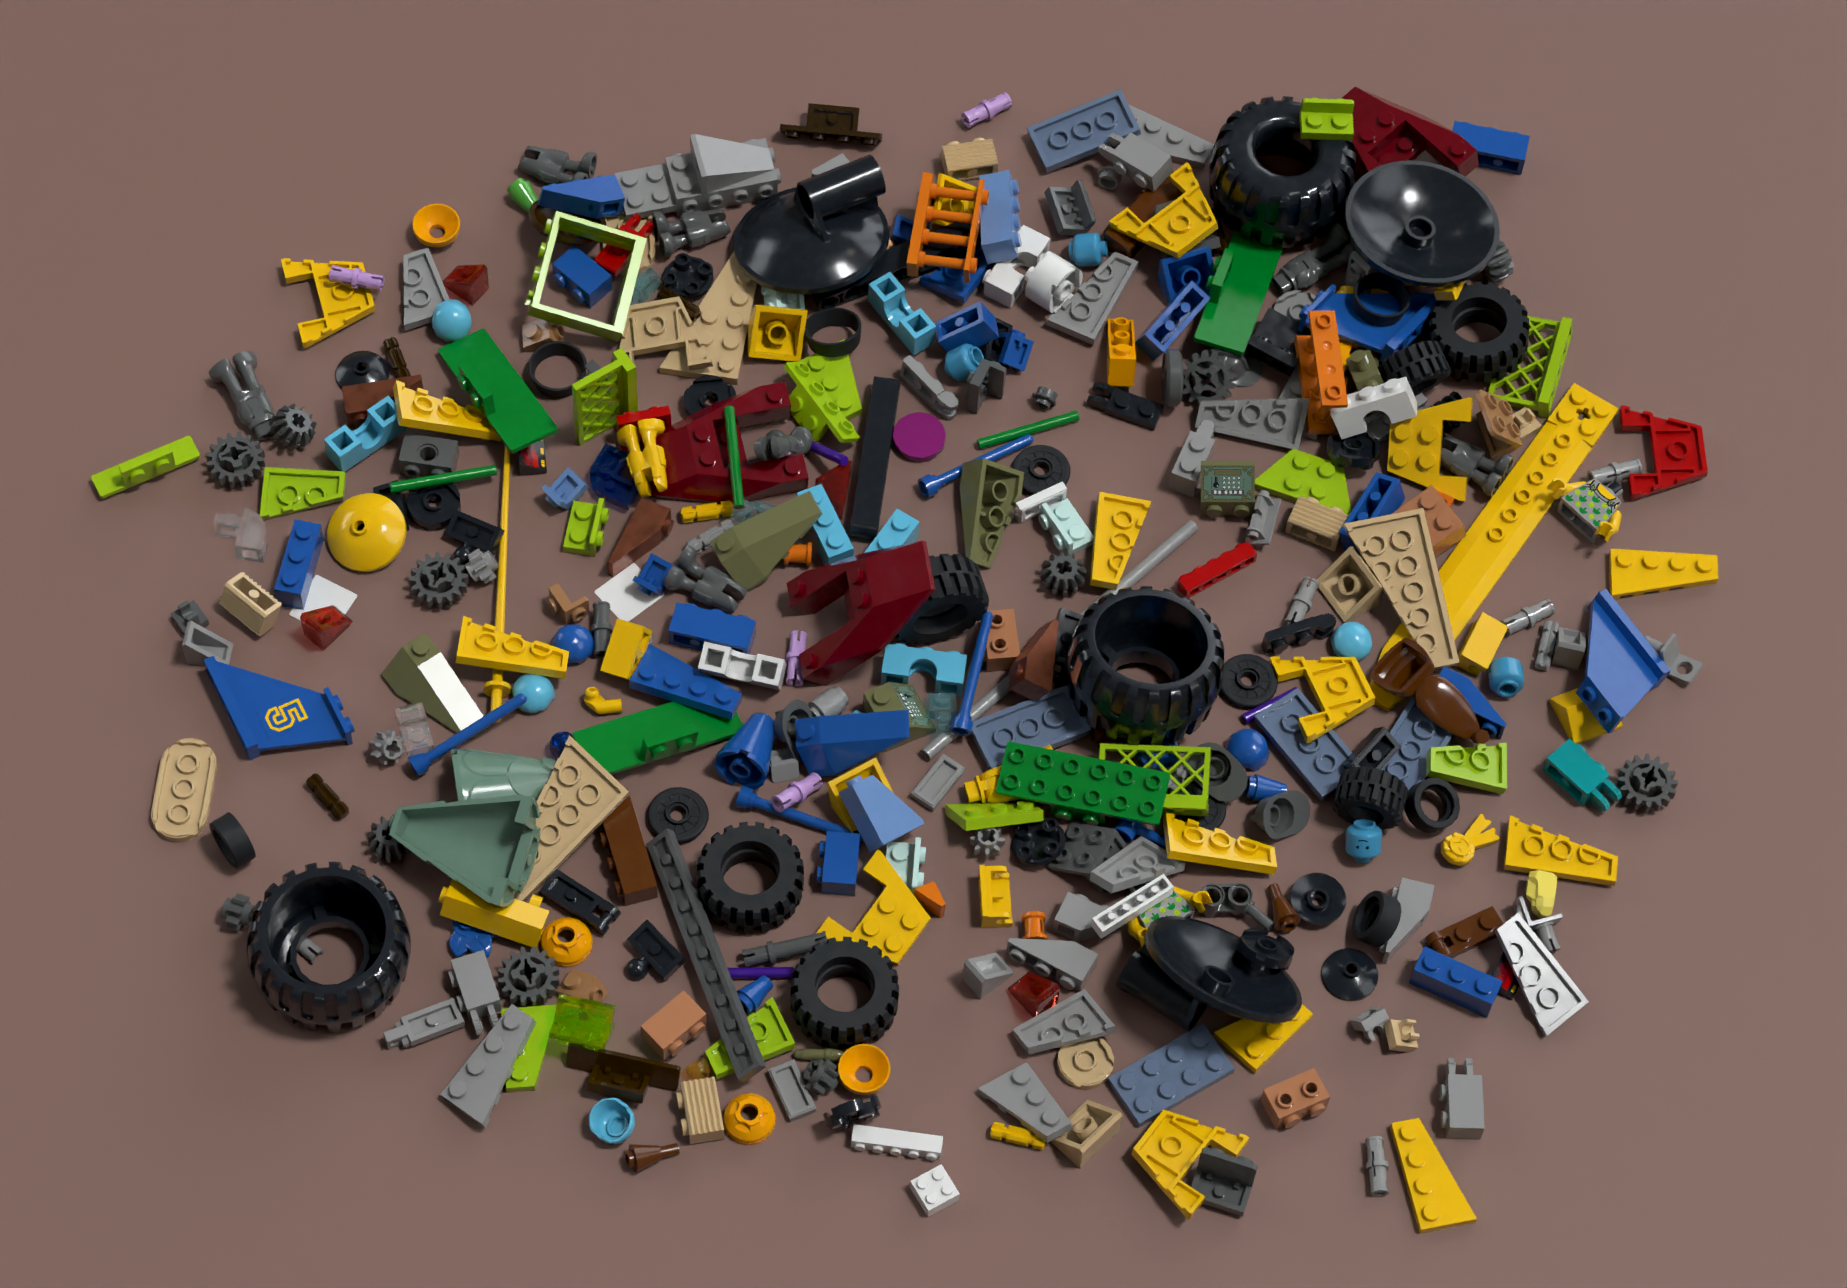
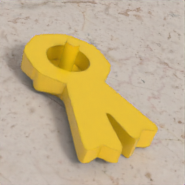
(1460, 848)

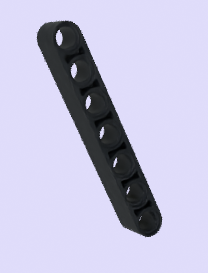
(896, 262)
(875, 457)

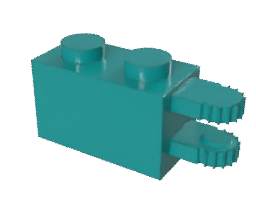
(1581, 775)

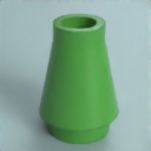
(522, 194)

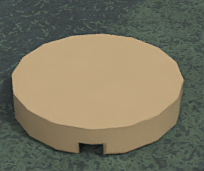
(1086, 1063)

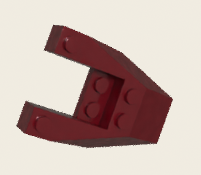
(1394, 133)
(699, 452)
(880, 598)

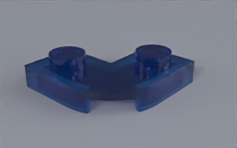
(606, 479)

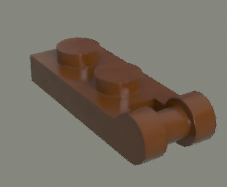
(1466, 933)

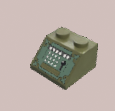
(1227, 488)
(900, 697)

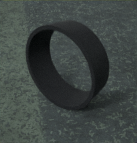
(1386, 283)
(831, 317)
(552, 349)

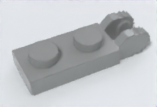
(928, 388)

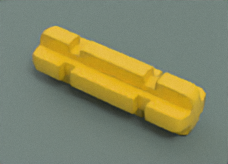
(706, 511)
(1016, 1135)

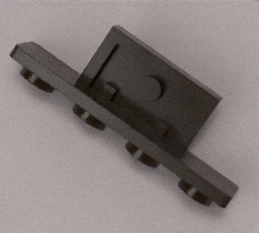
(833, 122)
(622, 1074)

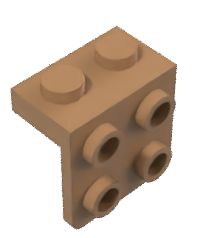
(1497, 425)

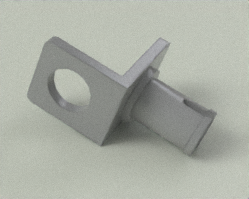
(1673, 659)
(1542, 927)

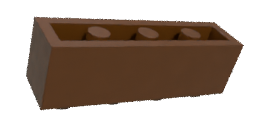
(1143, 210)
(628, 855)

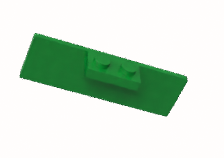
(1237, 293)
(497, 391)
(653, 735)
(1082, 785)

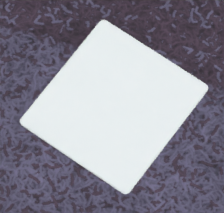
(324, 594)
(624, 596)

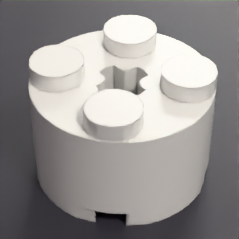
(1052, 282)

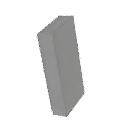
(937, 782)
(792, 1090)

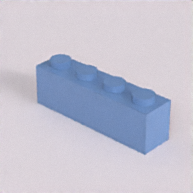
(1000, 218)

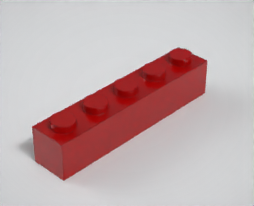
(1216, 569)

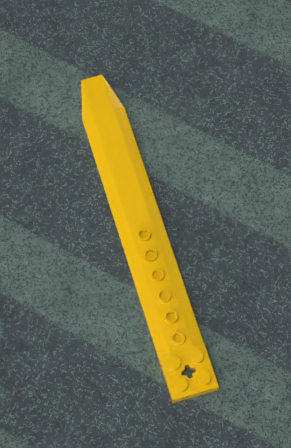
(1513, 512)

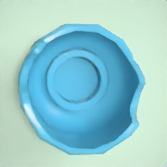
(451, 320)
(1351, 641)
(538, 691)
(611, 1120)

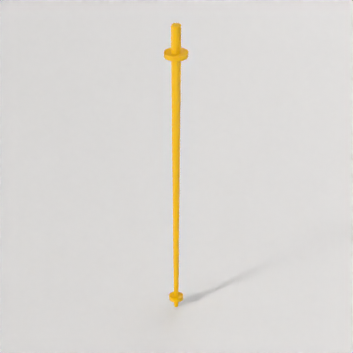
(497, 687)

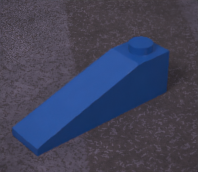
(840, 741)

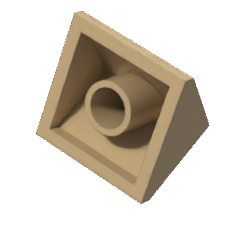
(1350, 586)
(1091, 1129)

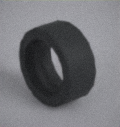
(1448, 797)
(232, 840)
(1376, 918)

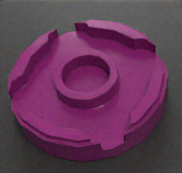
(919, 437)

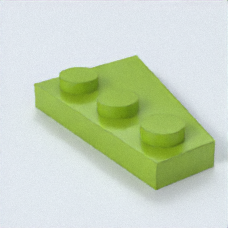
(838, 381)
(298, 490)
(1474, 766)
(992, 815)
(770, 1034)
(529, 1064)

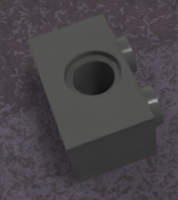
(419, 447)

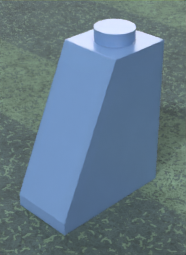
(877, 812)

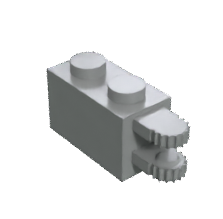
(1137, 160)
(1187, 469)
(476, 989)
(1463, 1102)

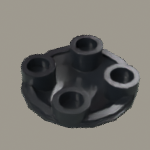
(688, 276)
(1038, 842)

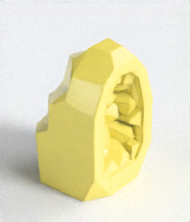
(1541, 892)

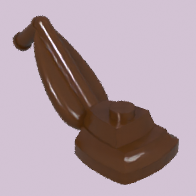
(1409, 671)

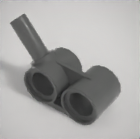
(1224, 896)

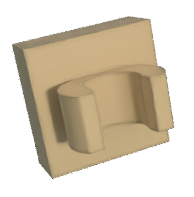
(1527, 423)
(1401, 1035)

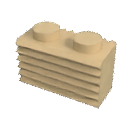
(969, 159)
(1316, 522)
(250, 603)
(701, 1109)

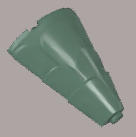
(498, 775)
(475, 841)

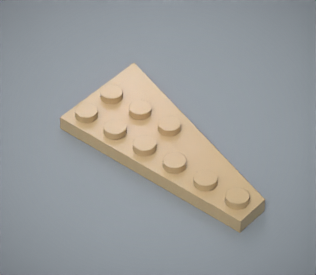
(720, 326)
(1404, 563)
(571, 808)

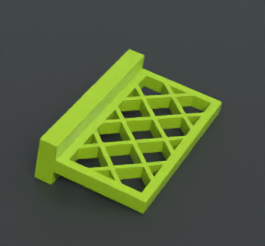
(1550, 373)
(623, 394)
(1174, 803)

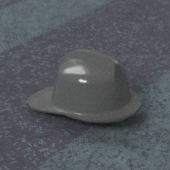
(1246, 367)
(785, 724)
(1227, 774)
(1282, 814)

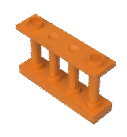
(927, 213)
(1321, 371)

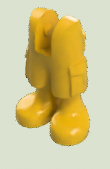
(649, 463)

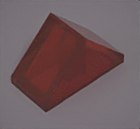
(468, 282)
(836, 486)
(324, 625)
(1035, 993)

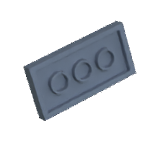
(1082, 130)
(1031, 723)
(1415, 736)
(1315, 762)
(1171, 1075)

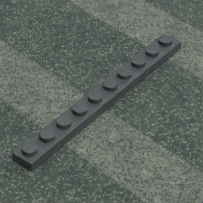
(706, 955)

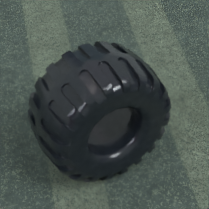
(1270, 204)
(1151, 630)
(328, 900)

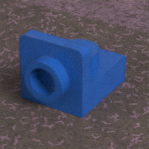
(1015, 350)

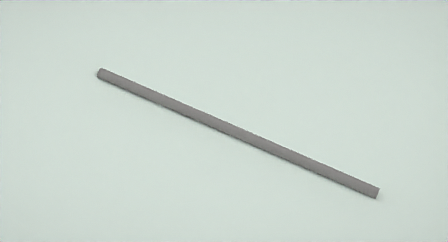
(1128, 580)

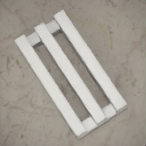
(1031, 505)

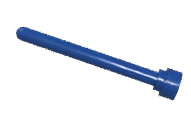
(930, 484)
(962, 723)
(423, 761)
(750, 799)

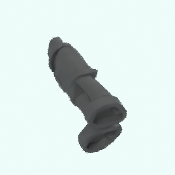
(1307, 269)
(252, 404)

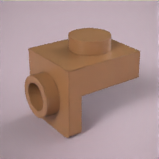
(541, 332)
(568, 611)
(583, 986)

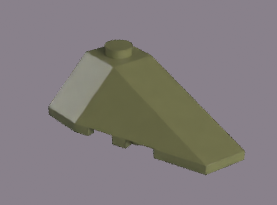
(987, 502)
(759, 543)
(425, 676)

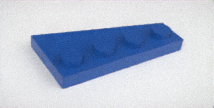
(681, 683)

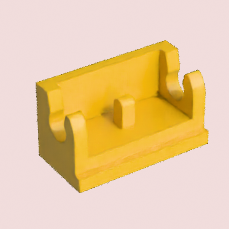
(1481, 644)
(625, 649)
(994, 896)

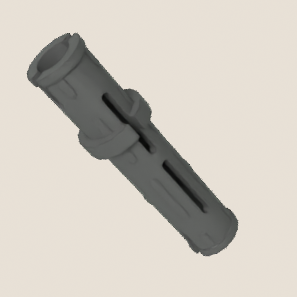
(782, 949)

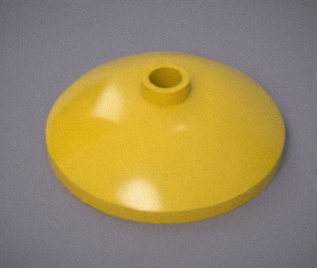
(377, 542)

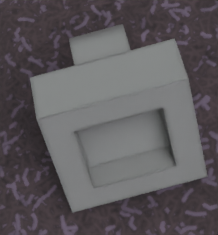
(1369, 1020)

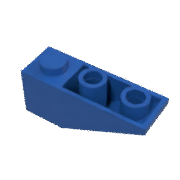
(587, 197)
(1486, 715)

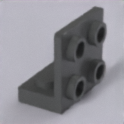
(1087, 849)

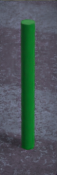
(1028, 429)
(734, 460)
(444, 478)

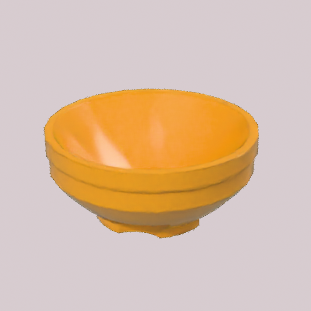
(434, 217)
(569, 953)
(864, 1057)
(749, 1131)

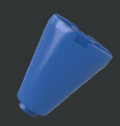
(748, 753)

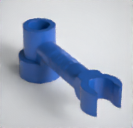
(1129, 829)

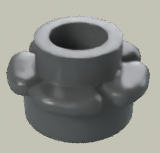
(1045, 397)

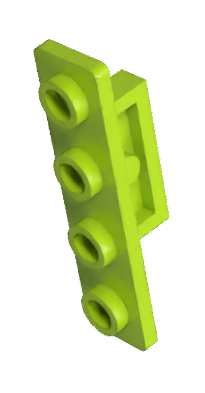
(814, 407)
(145, 467)

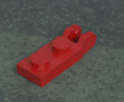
(614, 258)

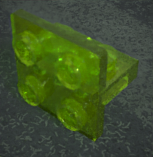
(583, 1022)

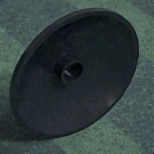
(1421, 223)
(816, 233)
(1198, 966)

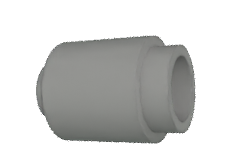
(829, 702)

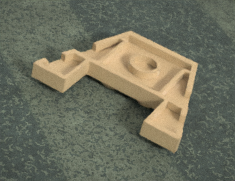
(661, 327)

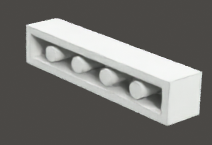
(1132, 906)
(896, 1142)

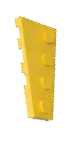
(426, 412)
(1115, 533)
(1648, 571)
(496, 650)
(1199, 845)
(1534, 849)
(1430, 1185)

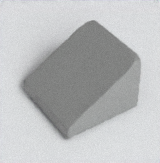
(783, 766)

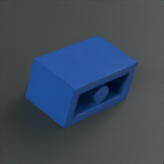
(581, 277)
(970, 325)
(840, 863)

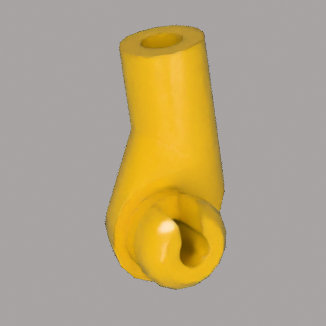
(599, 704)

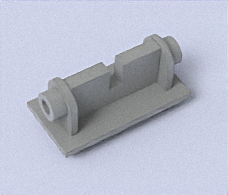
(1263, 520)

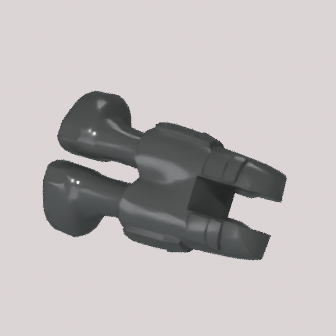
(551, 165)
(697, 226)
(779, 445)
(1465, 459)
(710, 585)

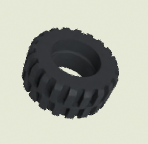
(1488, 306)
(953, 606)
(744, 845)
(850, 960)

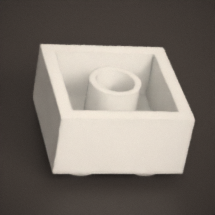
(934, 1190)

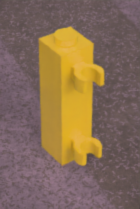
(517, 922)

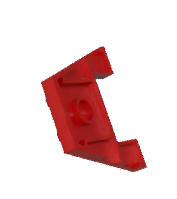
(1675, 450)

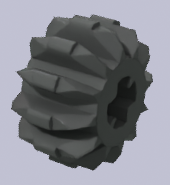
(1500, 265)
(293, 427)
(1063, 574)
(381, 843)

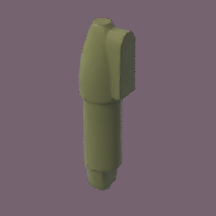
(814, 1054)

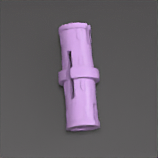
(986, 109)
(356, 278)
(792, 658)
(797, 792)

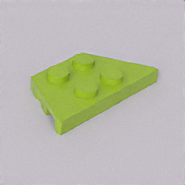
(1306, 476)

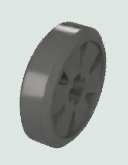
(1172, 378)

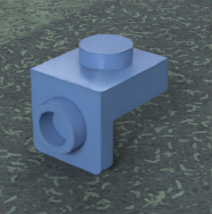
(565, 489)

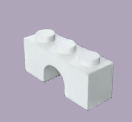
(1005, 283)
(1392, 398)
(742, 667)

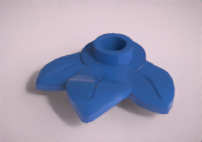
(470, 938)

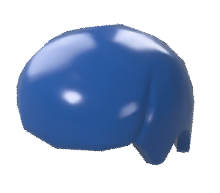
(576, 640)
(1248, 748)

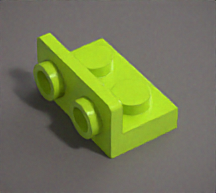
(1326, 119)
(585, 528)

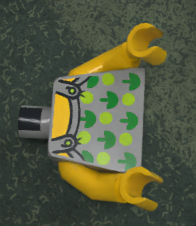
(1590, 506)
(1177, 904)

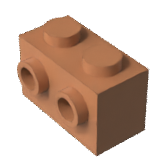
(1002, 641)
(674, 1025)
(1295, 1099)

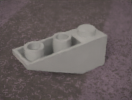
(1415, 905)
(1059, 959)

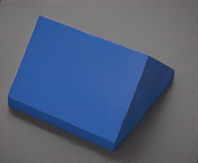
(1192, 266)

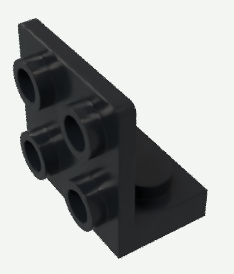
(1275, 342)

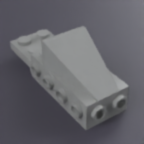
(707, 178)

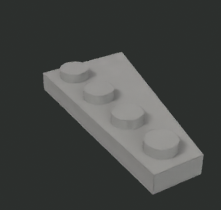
(1261, 420)

